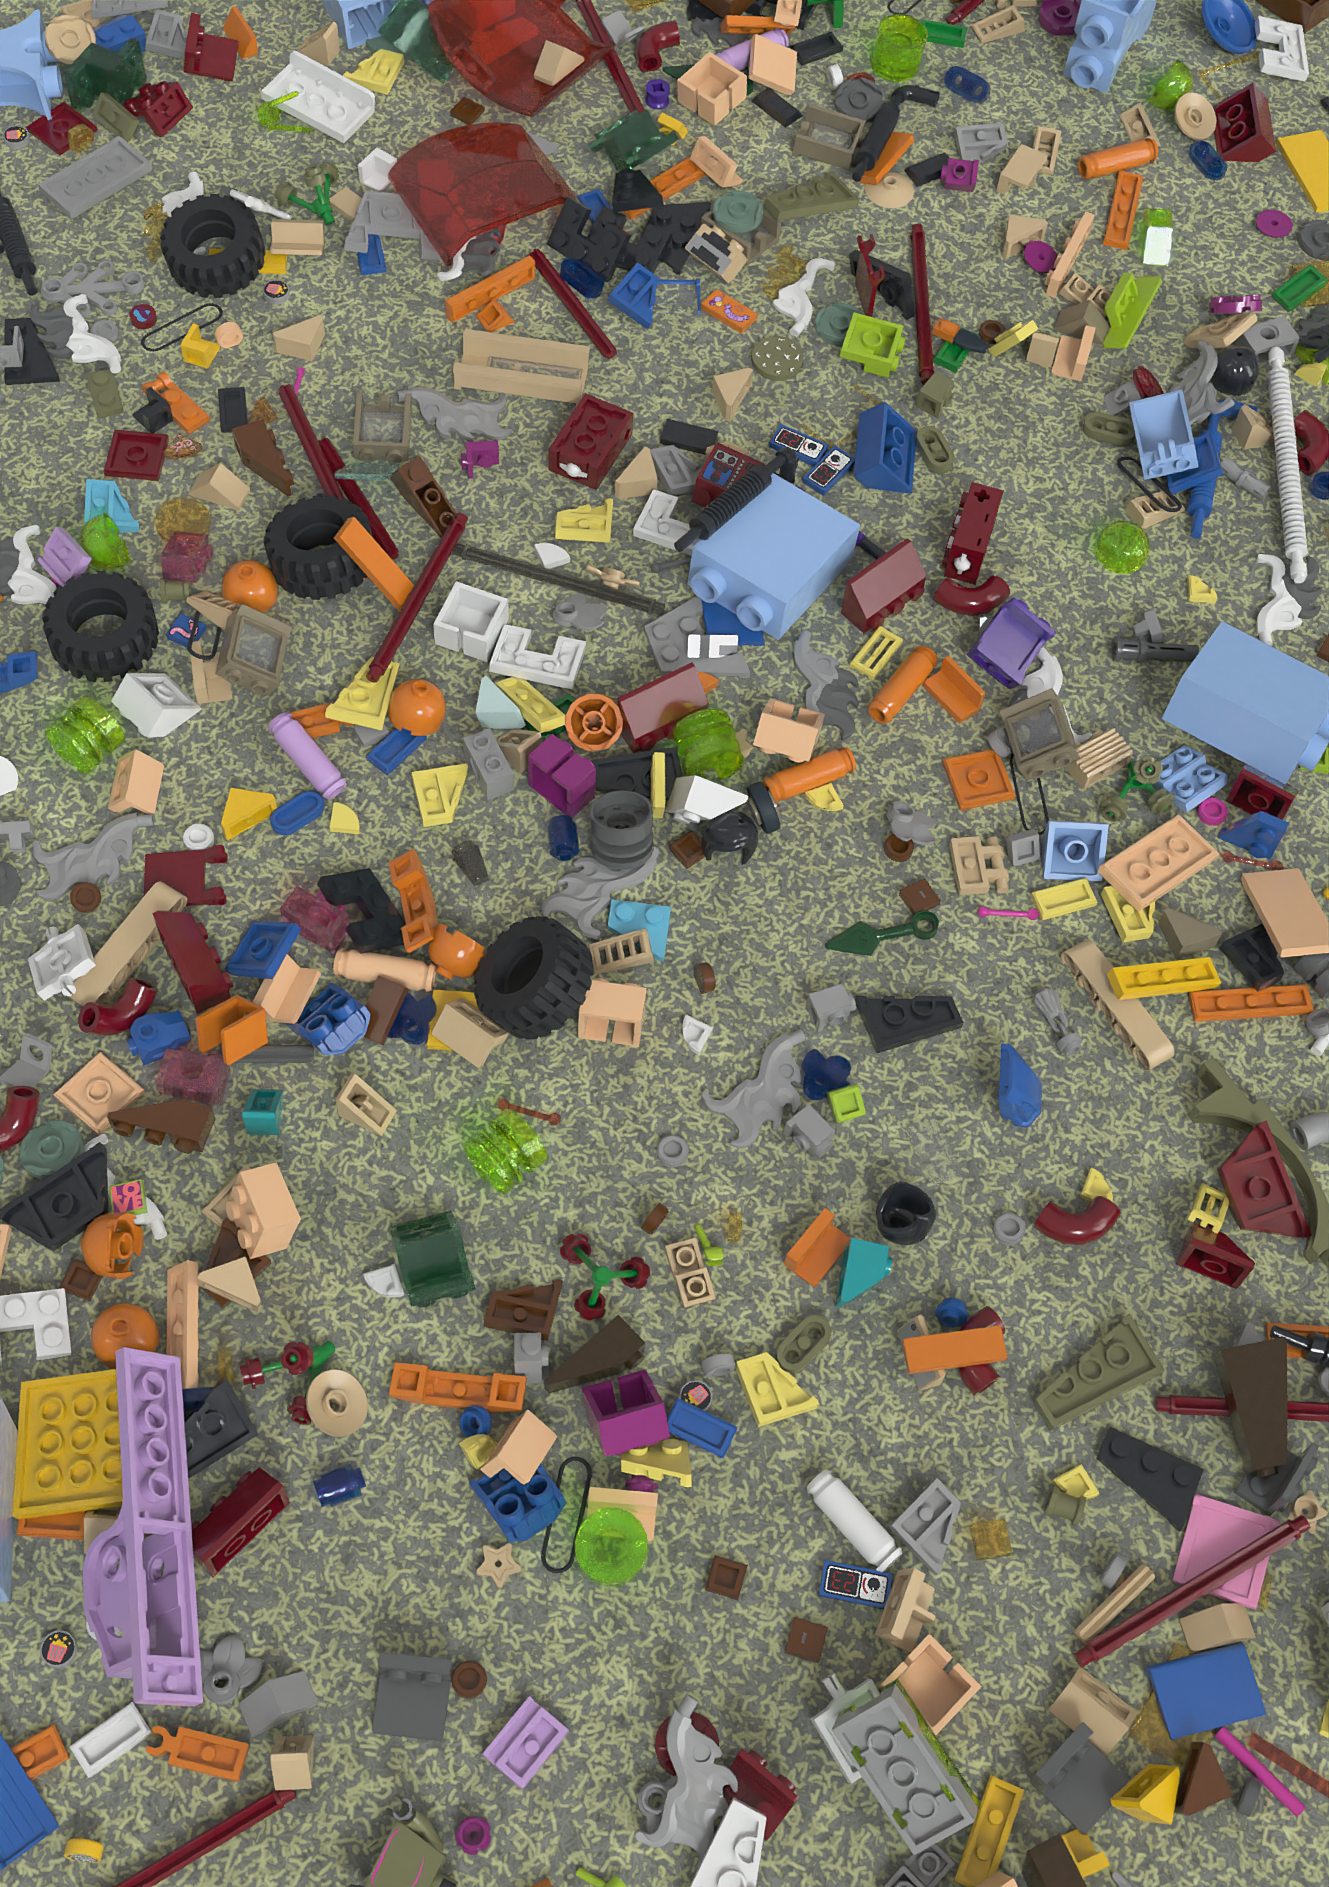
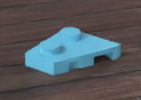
(105, 497)
(634, 916)

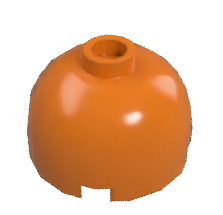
(250, 584)
(417, 707)
(593, 722)
(454, 953)
(104, 1244)
(122, 1327)

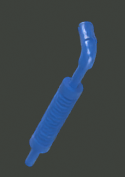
(1202, 495)

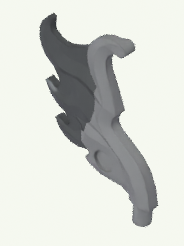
(828, 685)

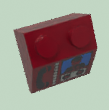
(720, 472)
(1259, 792)

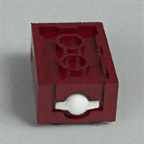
(590, 441)
(973, 532)

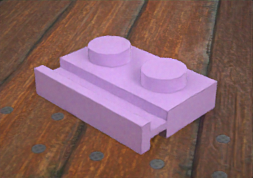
(64, 557)
(525, 1743)

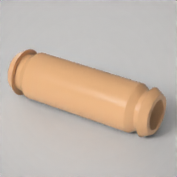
(368, 966)

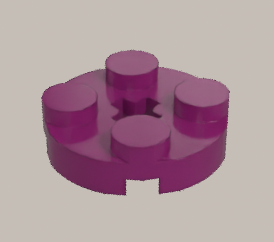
(1059, 24)
(1235, 304)

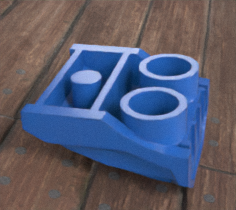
(332, 1021)
(1018, 1089)
(517, 1507)

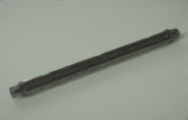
(559, 579)

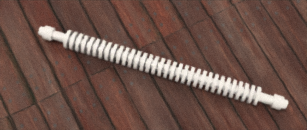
(1287, 465)

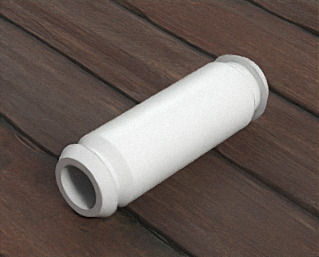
(854, 1520)

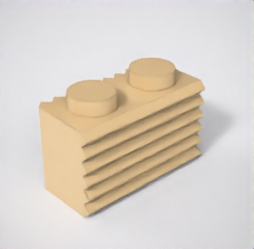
(1099, 757)

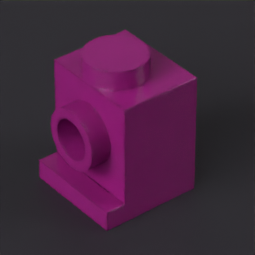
(960, 182)

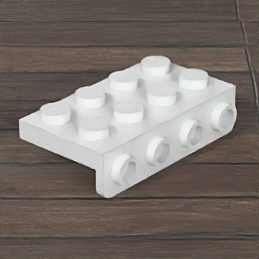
(324, 97)

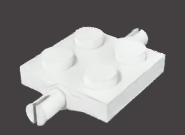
(61, 962)
(826, 1718)

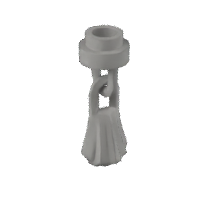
(1049, 1004)

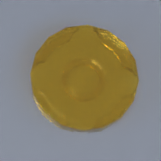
(182, 516)

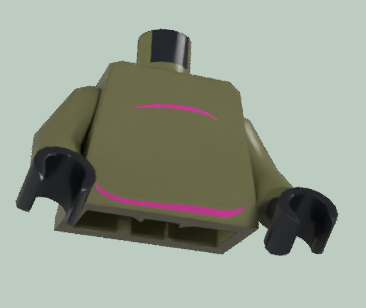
(410, 1853)

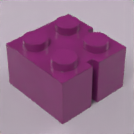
(561, 776)
(640, 1421)

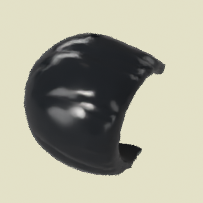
(1235, 371)
(730, 833)
(905, 1214)

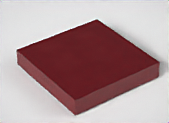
(54, 132)
(136, 455)

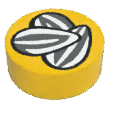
(83, 1850)

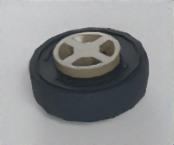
(763, 807)

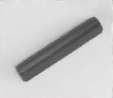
(279, 1054)

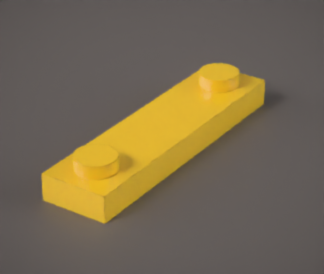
(1163, 978)

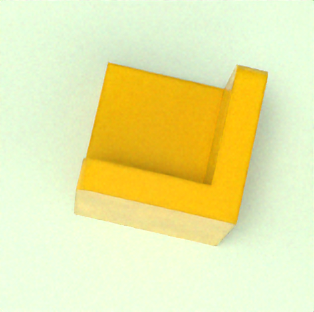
(197, 350)
(1084, 1853)

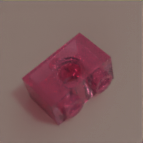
(186, 556)
(317, 919)
(207, 1087)

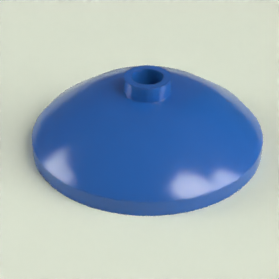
(1230, 24)

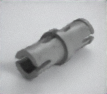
(1244, 478)

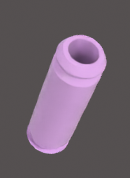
(739, 55)
(307, 755)

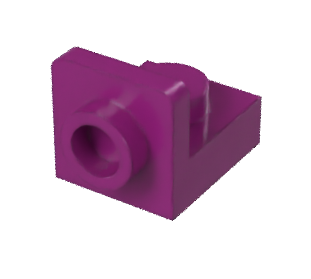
(479, 453)

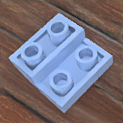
(1189, 778)

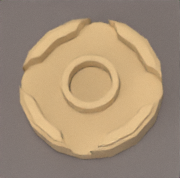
(68, 38)

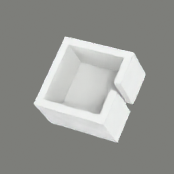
(471, 621)

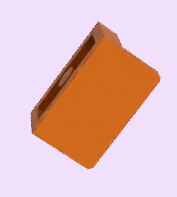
(955, 690)
(817, 1249)

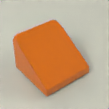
(494, 316)

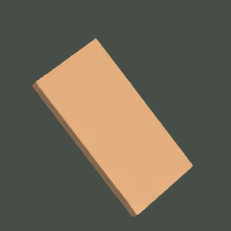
(1158, 862)
(1288, 911)

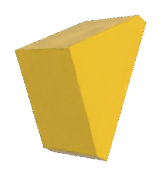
(245, 810)
(1150, 1794)

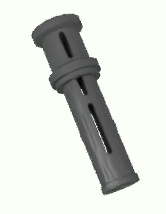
(1141, 650)

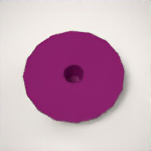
(1274, 223)
(1040, 256)

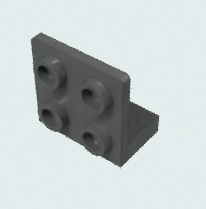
(1278, 1490)
(412, 1696)
(1079, 1780)

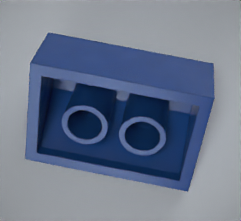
(117, 32)
(885, 450)

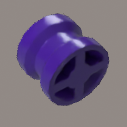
(657, 94)

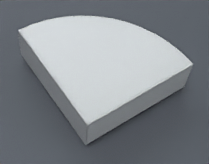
(551, 555)
(695, 1033)
(385, 1281)

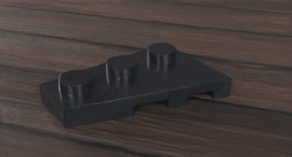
(216, 1427)
(1155, 1475)

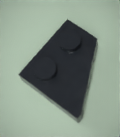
(1254, 957)

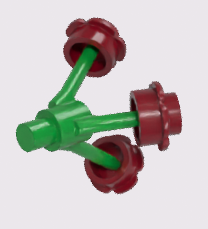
(591, 1302)
(296, 1359)

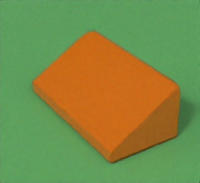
(238, 29)

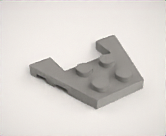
(109, 8)
(388, 216)
(669, 643)

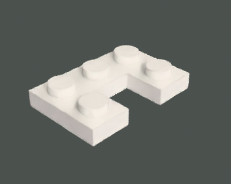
(1291, 57)
(657, 523)
(515, 660)
(44, 1313)

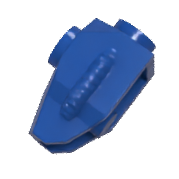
(155, 1033)

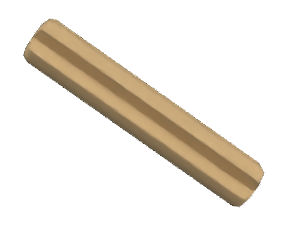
(1114, 1604)

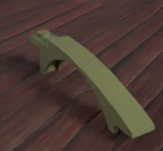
(1232, 1108)

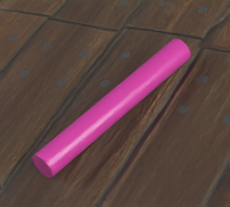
(1241, 1753)

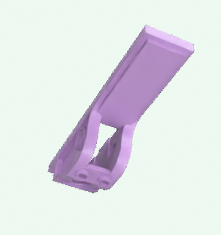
(156, 1503)

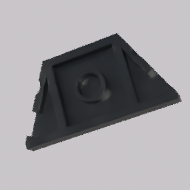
(683, 222)
(63, 1202)

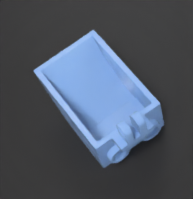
(1163, 434)

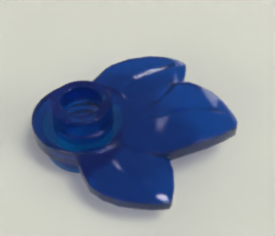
(412, 1014)
(829, 1072)

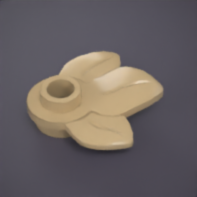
(611, 577)

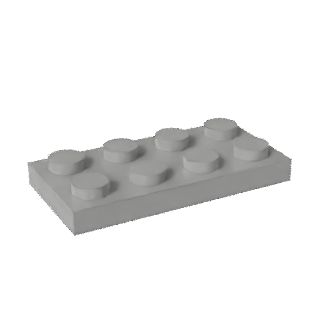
(95, 177)

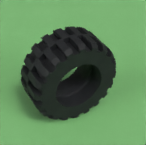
(205, 220)
(304, 527)
(107, 654)
(533, 977)

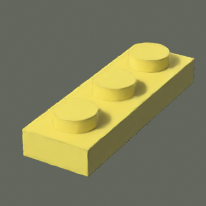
(532, 704)

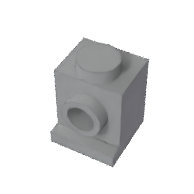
(830, 1006)
(810, 1132)
(530, 1357)

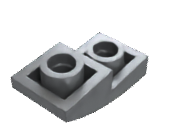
(923, 1869)

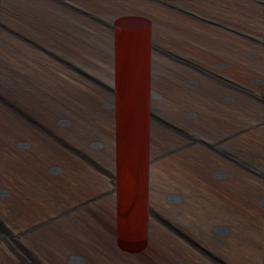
(1289, 1764)

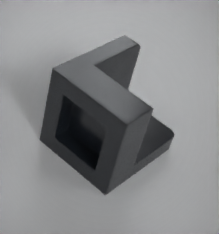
(154, 414)

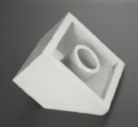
(153, 703)
(701, 799)

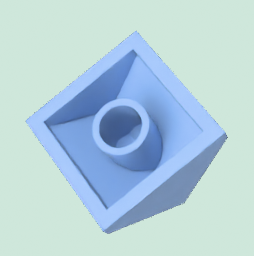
(1074, 850)

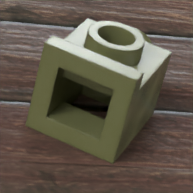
(935, 394)

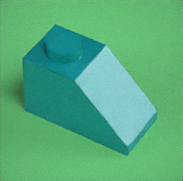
(861, 1269)

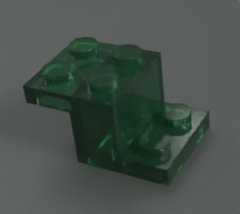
(412, 33)
(105, 72)
(632, 140)
(432, 1259)

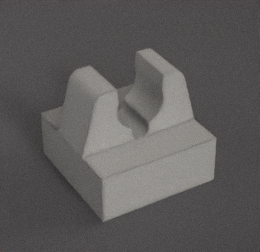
(1149, 628)
(17, 833)
(1023, 847)

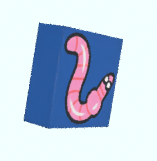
(182, 628)

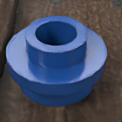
(952, 1312)
(468, 1421)

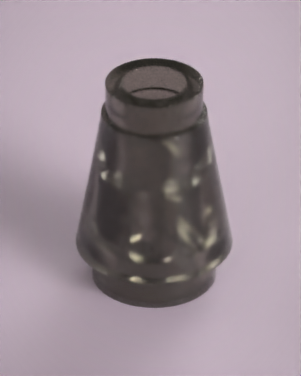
(470, 861)

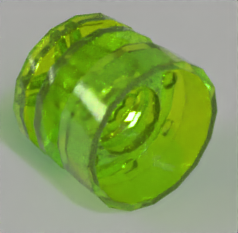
(898, 47)
(85, 734)
(708, 742)
(505, 1151)
(611, 1526)

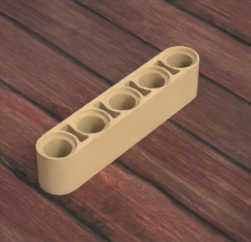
(127, 946)
(1125, 1017)

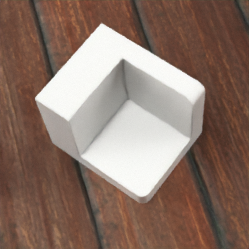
(375, 169)

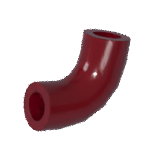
(653, 41)
(1316, 441)
(972, 600)
(118, 1016)
(18, 1115)
(1078, 1227)
(981, 1376)

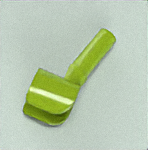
(714, 1254)
(598, 1882)

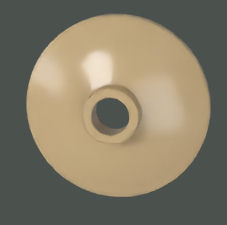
(1195, 116)
(891, 191)
(345, 1394)

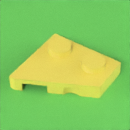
(378, 71)
(439, 793)
(1127, 920)

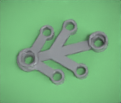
(61, 290)

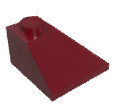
(1214, 1256)

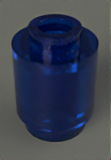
(563, 838)
(339, 1485)

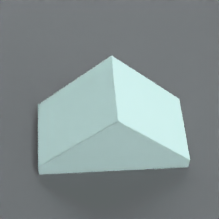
(496, 709)

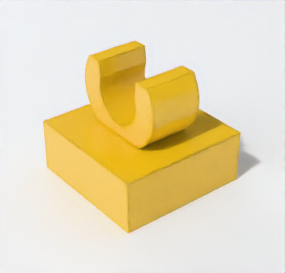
(671, 124)

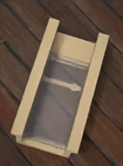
(522, 366)

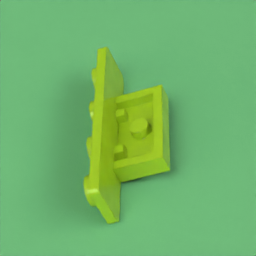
(1127, 307)

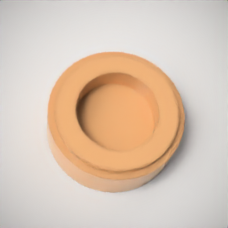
(228, 334)

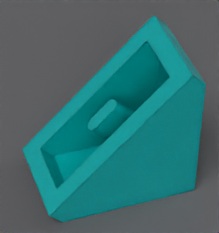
(263, 1112)

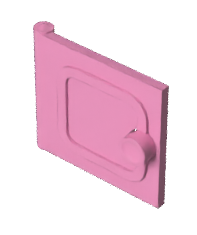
(1214, 1534)

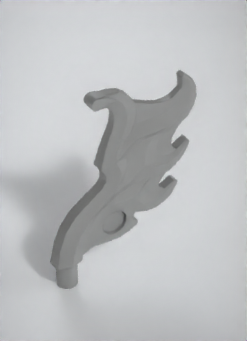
(1197, 391)
(460, 417)
(90, 861)
(591, 888)
(764, 1097)
(697, 1793)

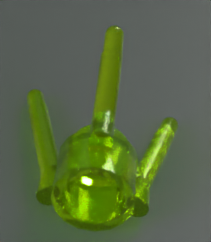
(270, 114)

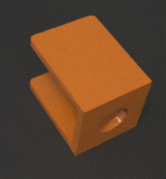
(233, 1028)

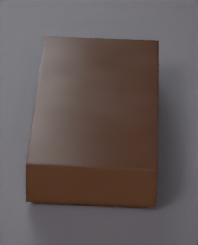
(383, 1006)

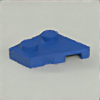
(636, 295)
(1256, 834)

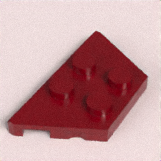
(1261, 1187)

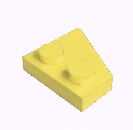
(1012, 337)
(585, 523)
(771, 1391)
(662, 1458)

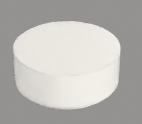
(834, 76)
(198, 837)

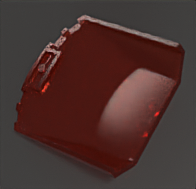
(500, 45)
(475, 182)

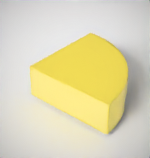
(1311, 372)
(1200, 591)
(824, 797)
(344, 820)
(1096, 1186)
(477, 1449)
(1076, 1483)

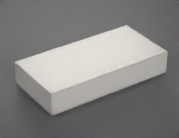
(110, 1740)

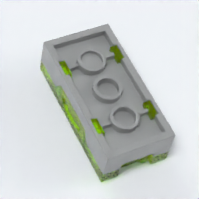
(906, 1768)

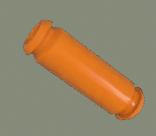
(1117, 158)
(902, 684)
(810, 774)

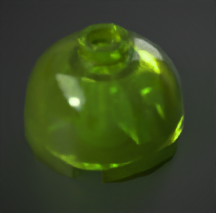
(1172, 86)
(103, 544)
(1122, 547)

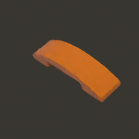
(416, 899)
(457, 1390)

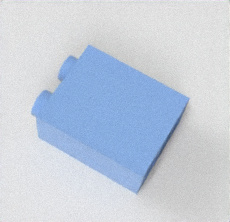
(773, 557)
(1254, 704)

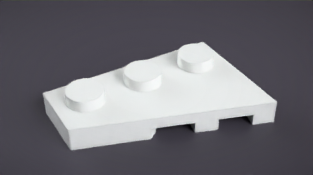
(734, 1850)

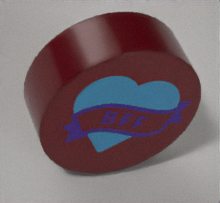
(143, 316)

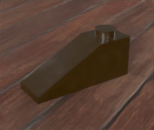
(602, 1356)

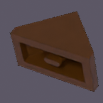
(1201, 1781)

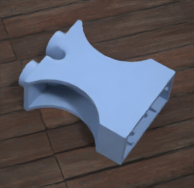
(1103, 37)
(26, 67)

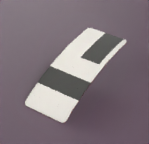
(712, 646)

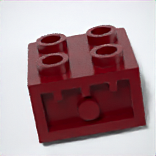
(209, 54)
(160, 105)
(761, 1789)

